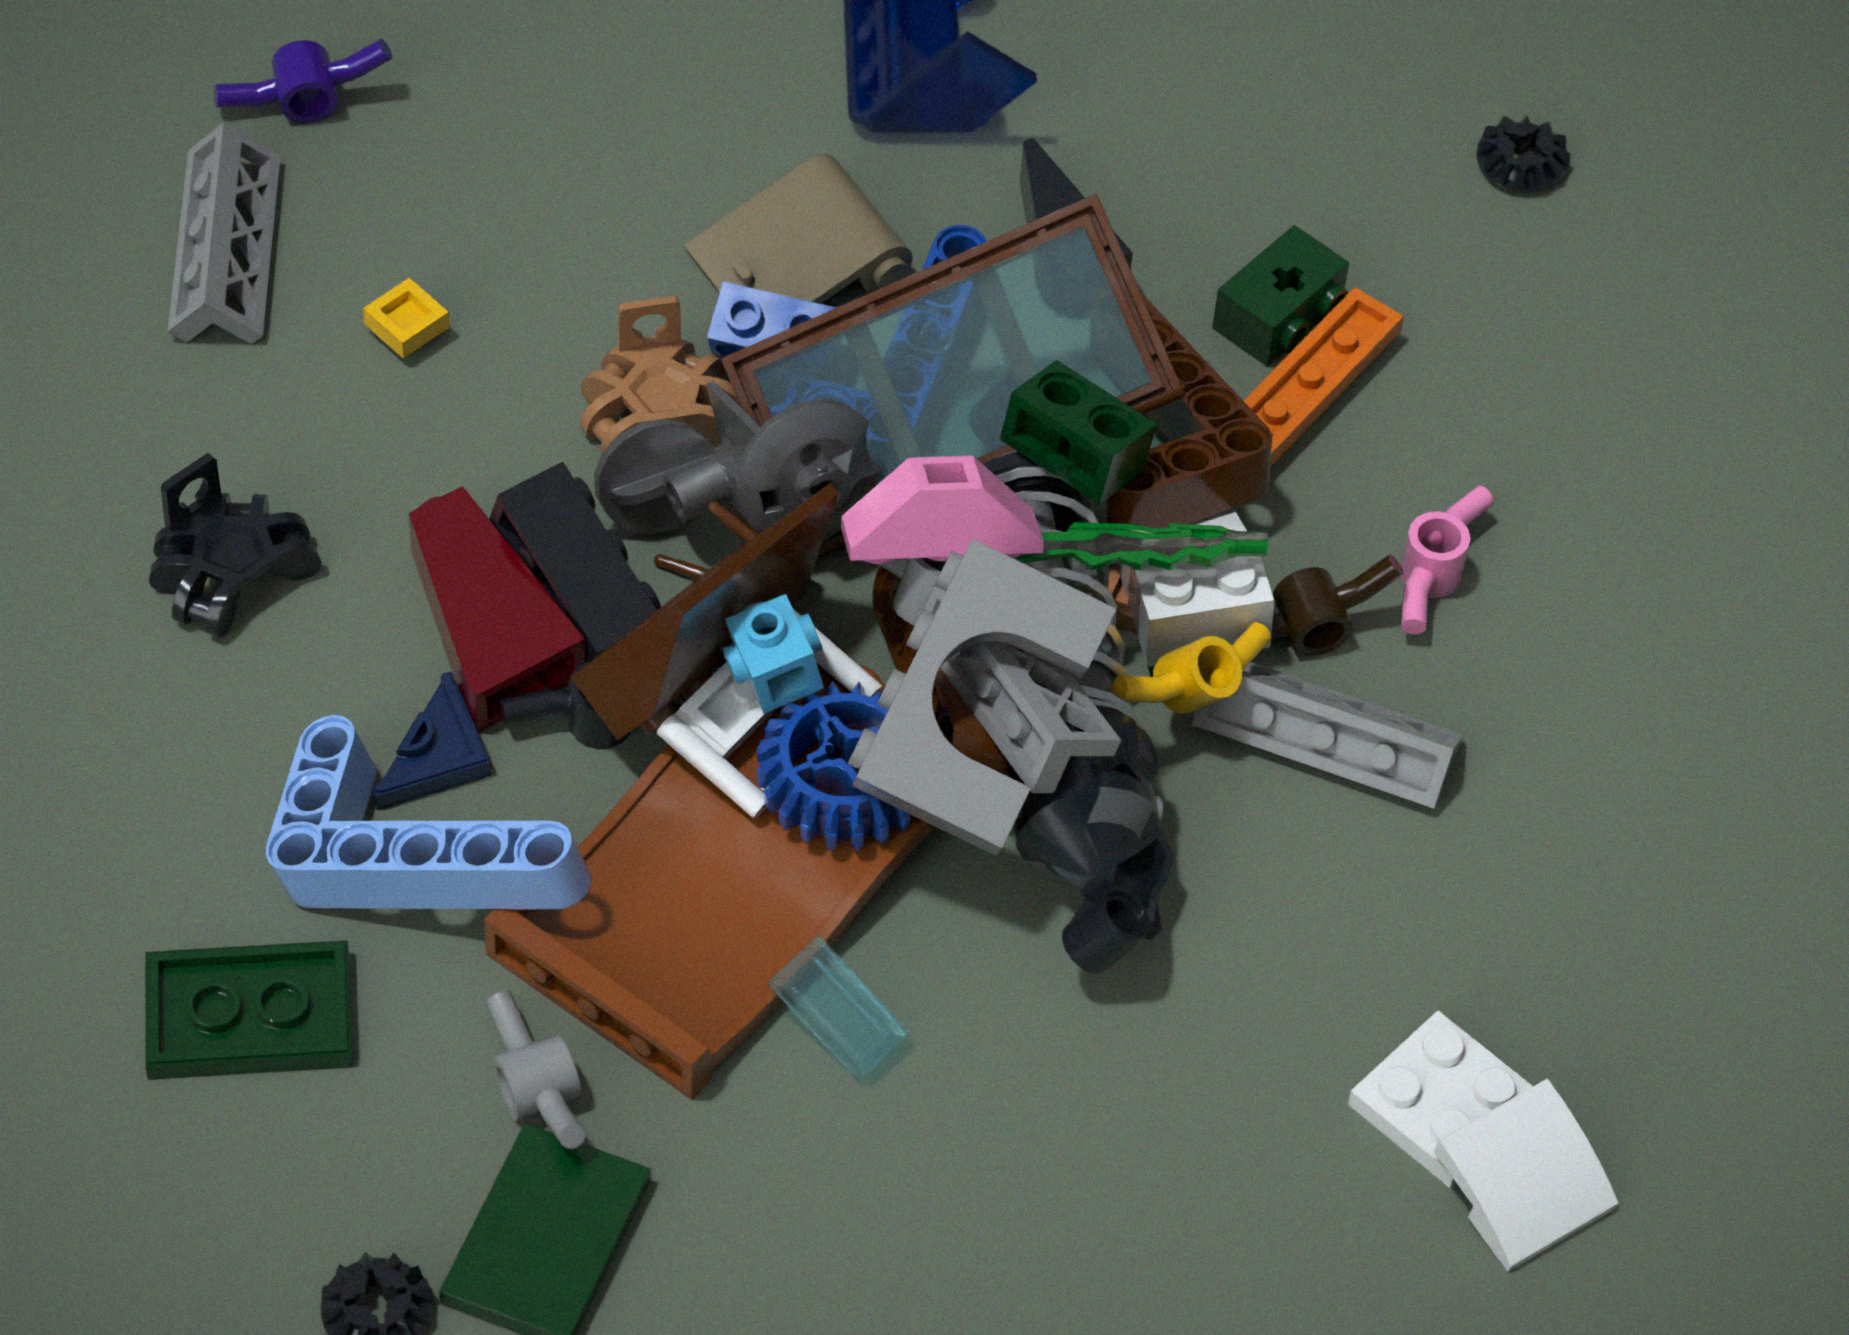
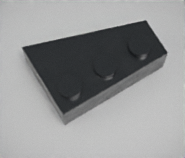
(574, 556)

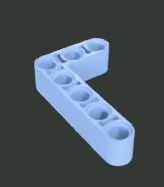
(340, 861)

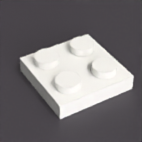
(1433, 1088)

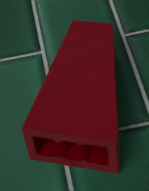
(489, 608)

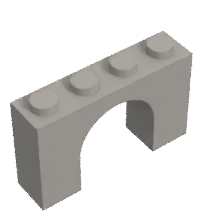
(984, 602)

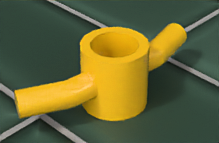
(1196, 672)

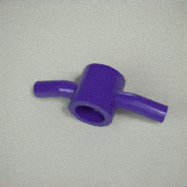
(304, 80)

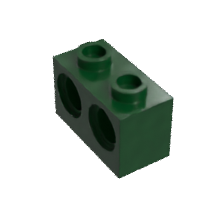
(1078, 431)

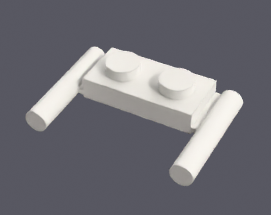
(727, 713)

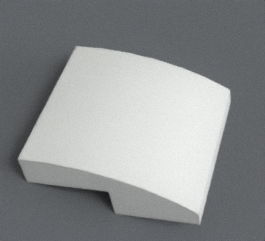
(1527, 1174)

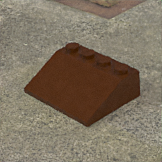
(685, 637)

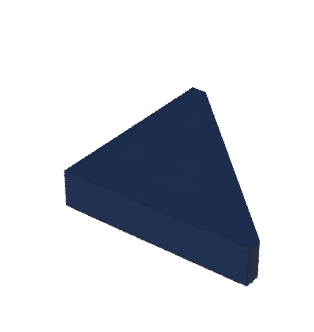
(436, 752)

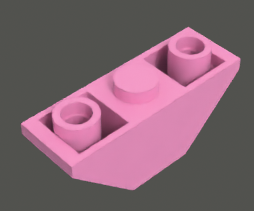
(936, 509)

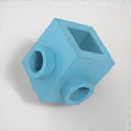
(774, 652)

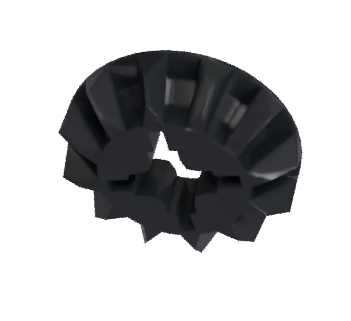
(1527, 172)
(405, 1315)

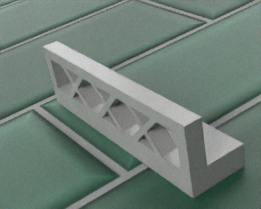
(209, 228)
(1024, 716)
(1335, 733)

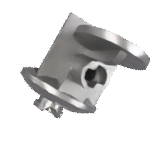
(669, 471)

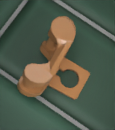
(651, 377)

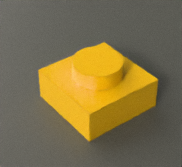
(406, 318)

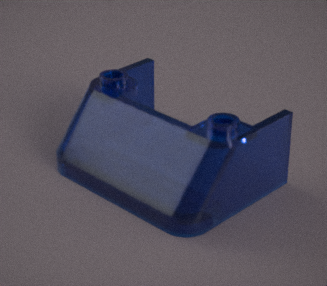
(917, 73)

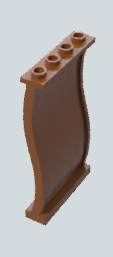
(691, 915)

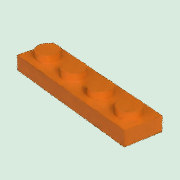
(1323, 367)

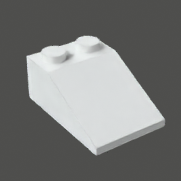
(1196, 599)

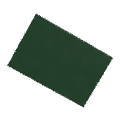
(247, 1009)
(545, 1235)

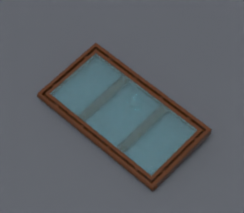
(952, 342)

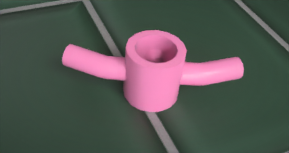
(1437, 555)

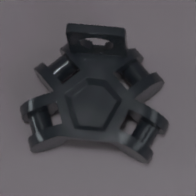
(223, 543)

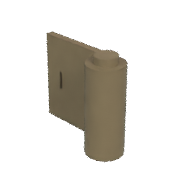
(803, 238)

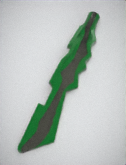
(1141, 546)

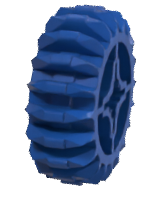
(821, 791)

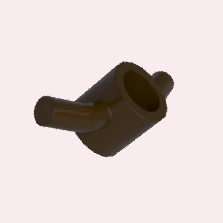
(1316, 610)

